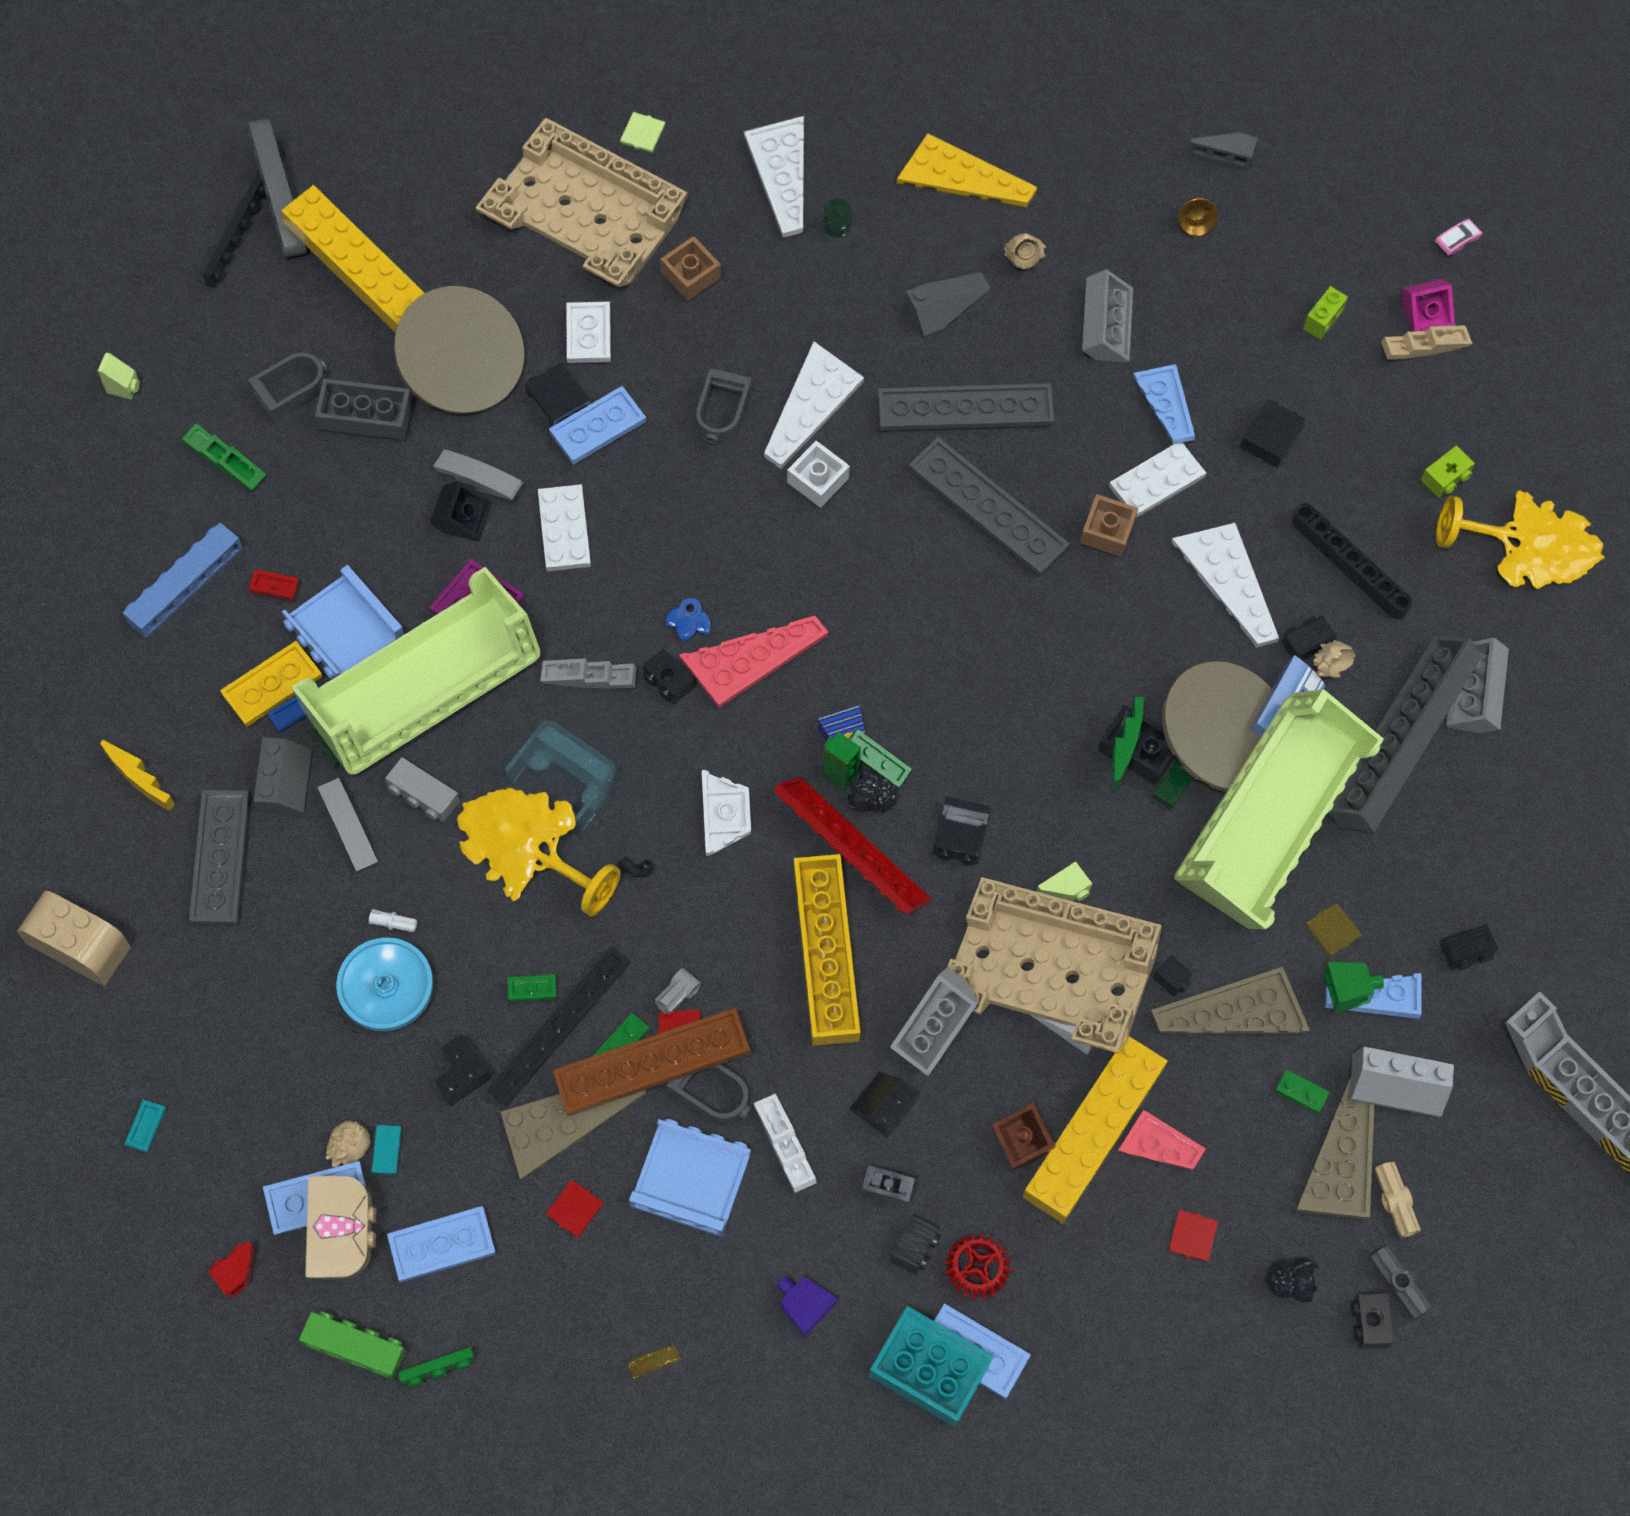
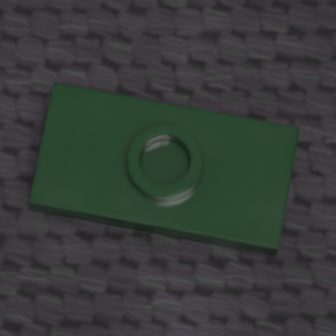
(1173, 785)

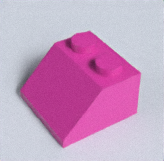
(1428, 305)

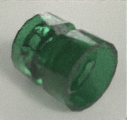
(837, 217)

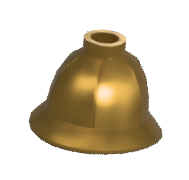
(1197, 216)

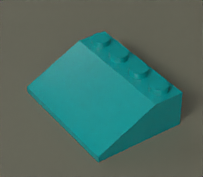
(930, 1366)

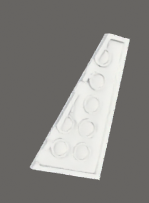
(779, 162)
(816, 396)
(1227, 572)

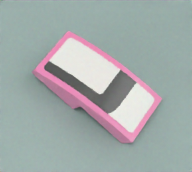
(1458, 236)

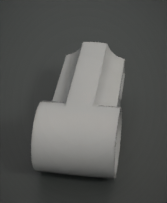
(682, 986)

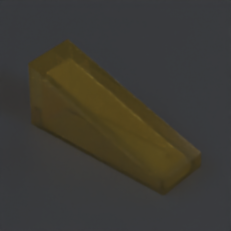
(653, 1361)

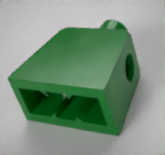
(1350, 984)

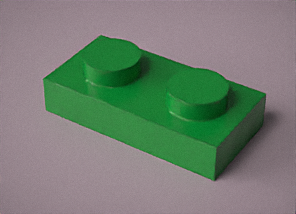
(532, 988)
(1302, 1092)

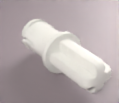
(392, 920)

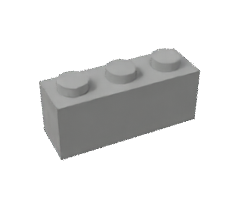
(422, 790)

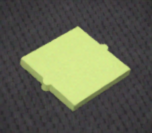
(642, 132)

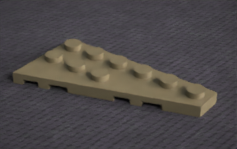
(1244, 1007)
(544, 1130)
(1343, 1168)

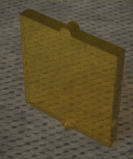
(1333, 929)

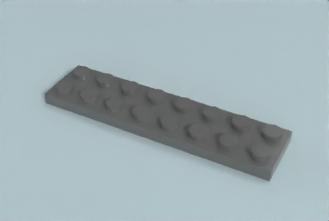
(965, 407)
(989, 506)

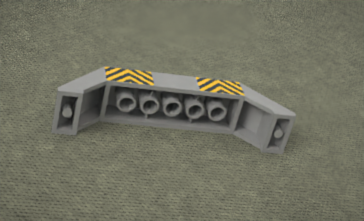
(1572, 1077)

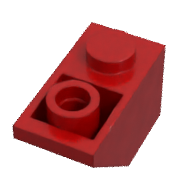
(235, 1271)

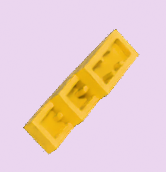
(133, 770)

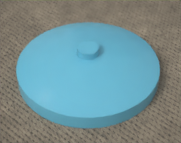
(384, 984)

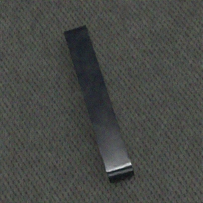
(1353, 571)

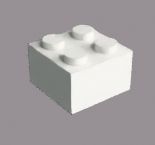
(818, 474)

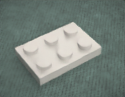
(588, 332)

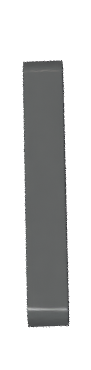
(274, 183)

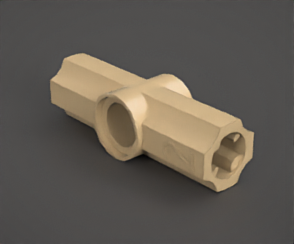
(1397, 1199)

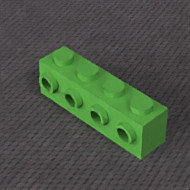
(353, 1345)

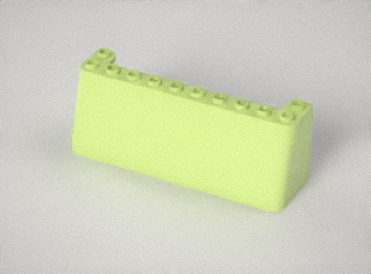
(421, 675)
(1276, 806)

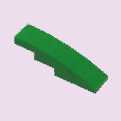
(223, 457)
(1125, 746)

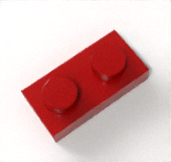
(274, 585)

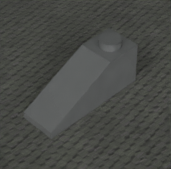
(1230, 149)

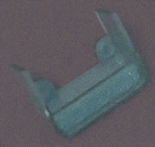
(558, 745)

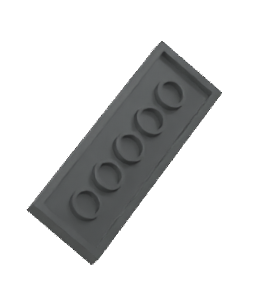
(219, 857)

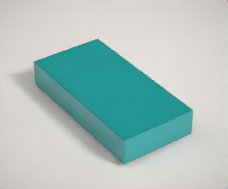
(145, 1126)
(386, 1150)

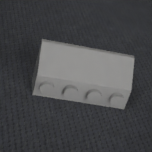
(1107, 318)
(1481, 699)
(936, 1021)
(1400, 1081)

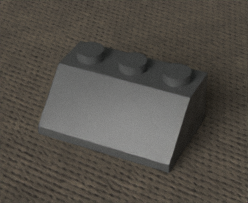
(282, 776)

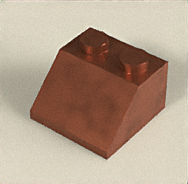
(1024, 1136)

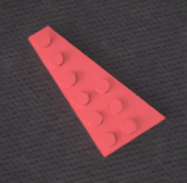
(746, 660)

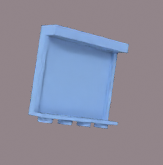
(343, 624)
(691, 1177)

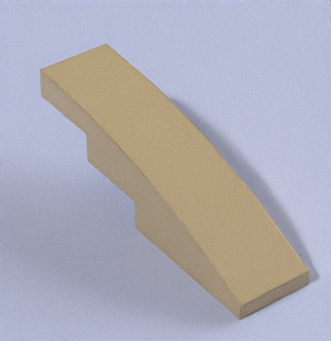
(1425, 343)

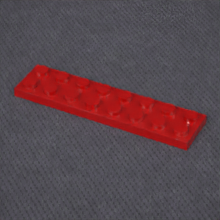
(852, 845)

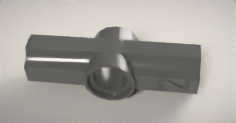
(1410, 1296)

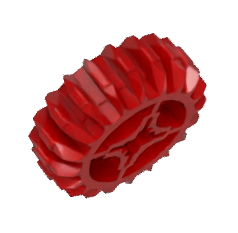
(987, 1260)

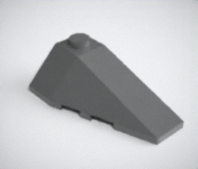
(942, 301)

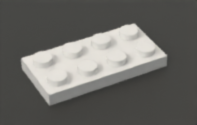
(1158, 478)
(564, 528)

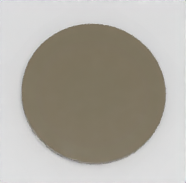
(458, 350)
(1211, 719)

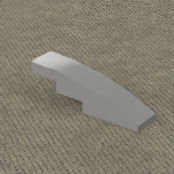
(476, 473)
(588, 674)
(347, 824)

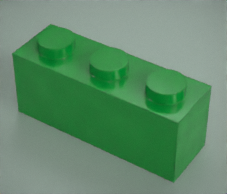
(841, 760)

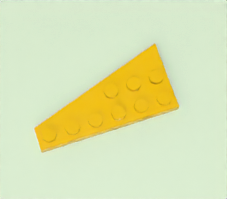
(960, 173)

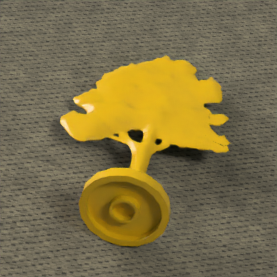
(1548, 547)
(508, 832)

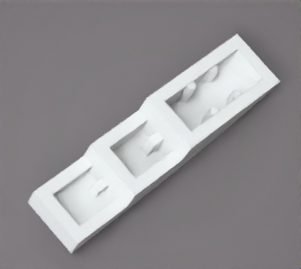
(785, 1143)

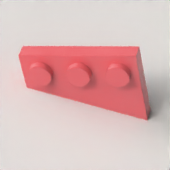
(1161, 1143)

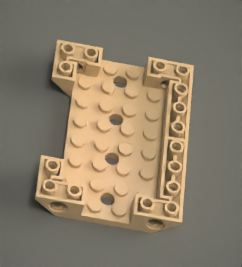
(598, 188)
(1060, 941)

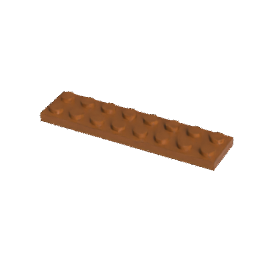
(651, 1061)

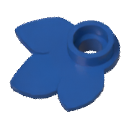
(687, 622)

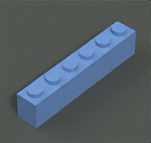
(182, 580)

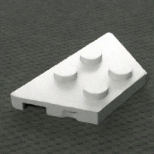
(725, 812)

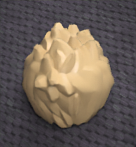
(1024, 251)
(1333, 659)
(347, 1143)

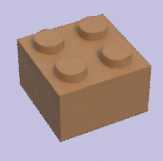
(690, 268)
(1109, 525)

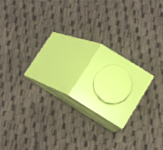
(118, 377)
(1067, 884)

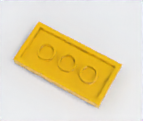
(269, 683)

